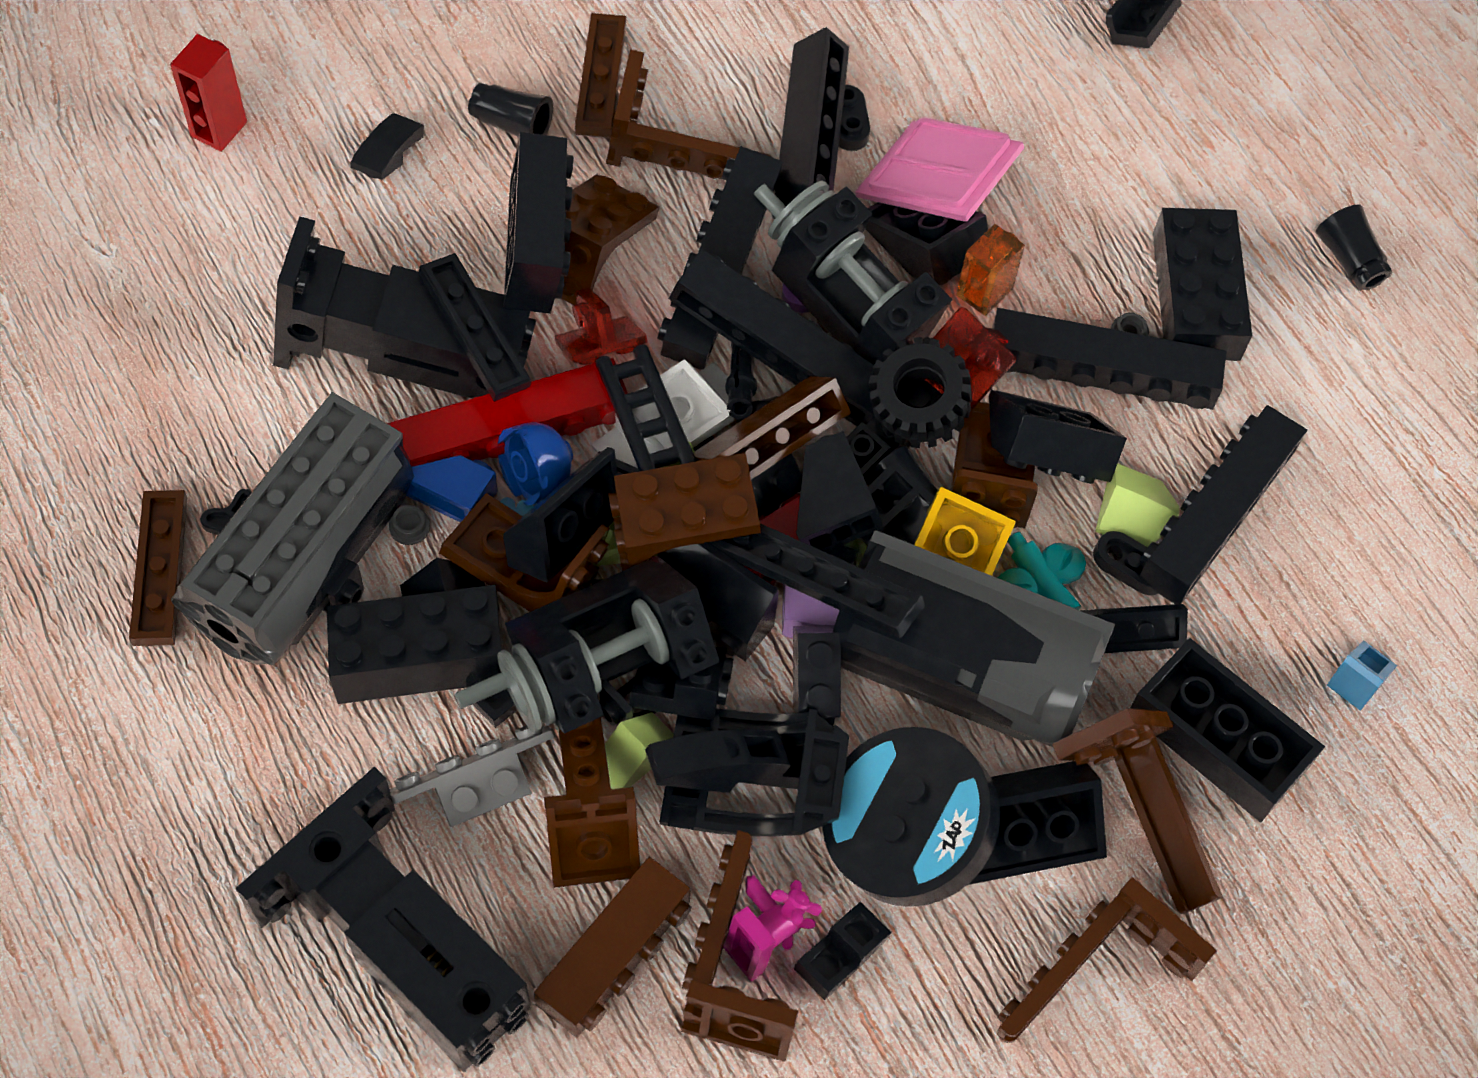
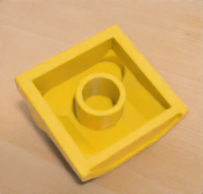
(964, 531)

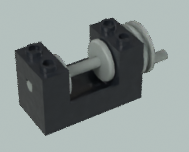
(840, 276)
(597, 636)

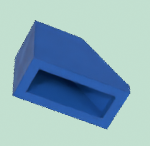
(452, 485)

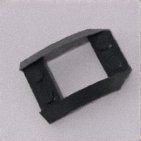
(818, 784)

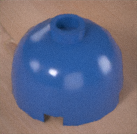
(534, 460)

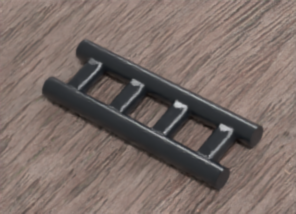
(656, 394)

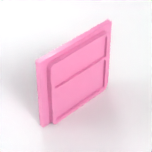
(941, 168)

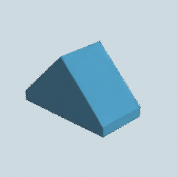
(1361, 675)

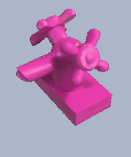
(754, 938)

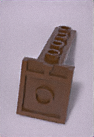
(656, 144)
(1132, 743)
(592, 825)
(1148, 923)
(726, 1012)

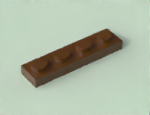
(600, 75)
(158, 568)

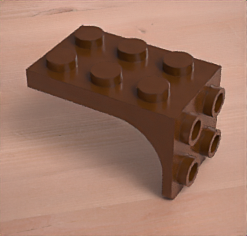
(601, 220)
(983, 475)
(682, 507)
(480, 550)

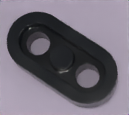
(856, 115)
(1127, 567)

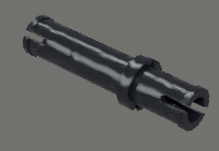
(740, 384)

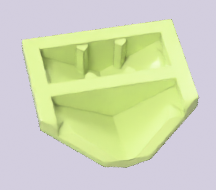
(1136, 506)

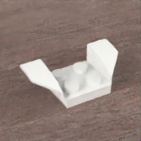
(698, 402)

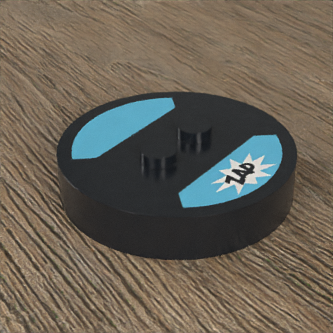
(913, 817)

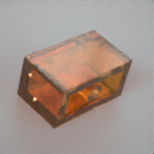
(990, 269)

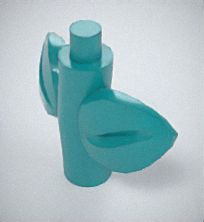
(1045, 570)

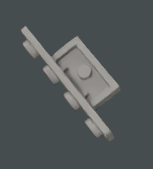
(476, 782)

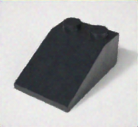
(925, 240)

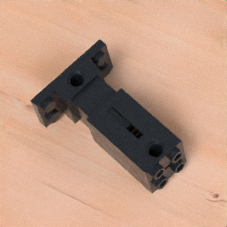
(377, 318)
(393, 925)

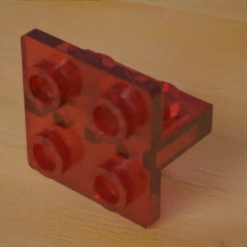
(599, 331)
(981, 350)

